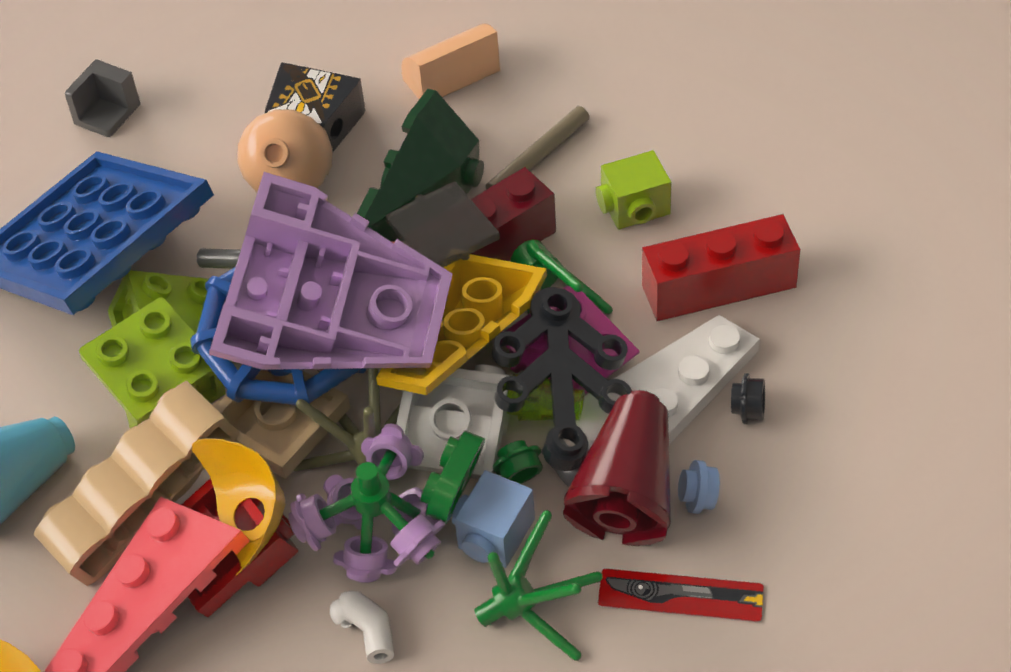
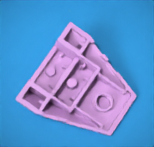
(326, 290)

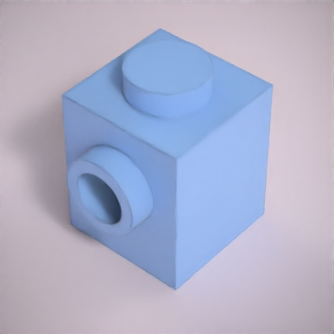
(493, 518)

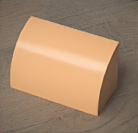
(453, 62)

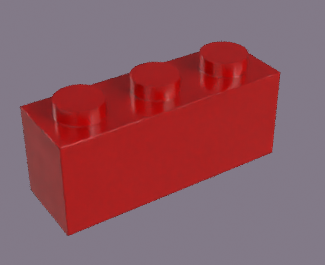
(720, 267)

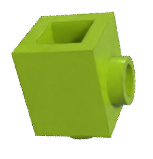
(634, 190)

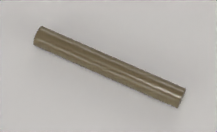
(544, 144)

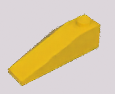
(479, 305)

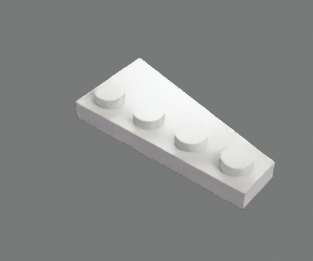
(683, 374)

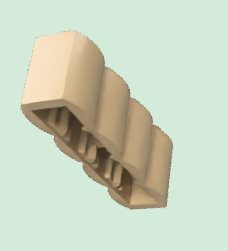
(117, 495)

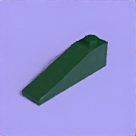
(432, 156)

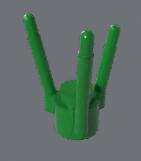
(536, 254)

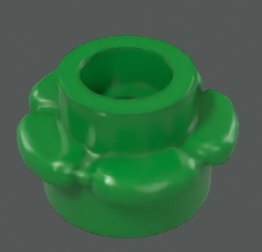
(518, 461)

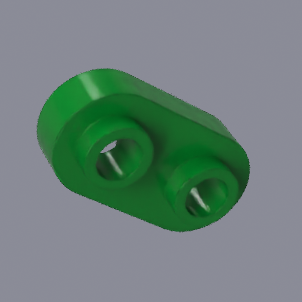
(445, 489)

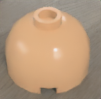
(285, 146)

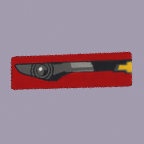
(681, 595)

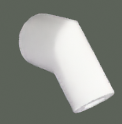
(369, 617)

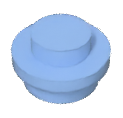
(699, 487)

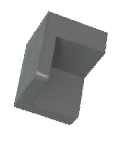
(102, 98)

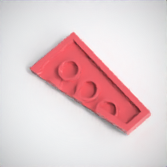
(151, 578)

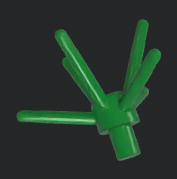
(516, 597)

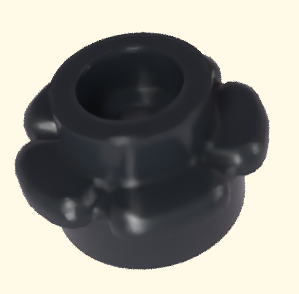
(748, 398)

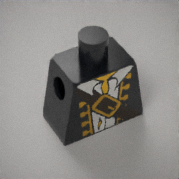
(327, 97)

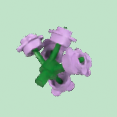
(369, 496)

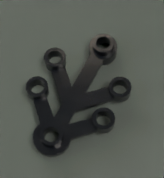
(561, 366)

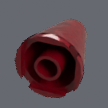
(625, 475)

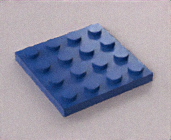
(93, 229)

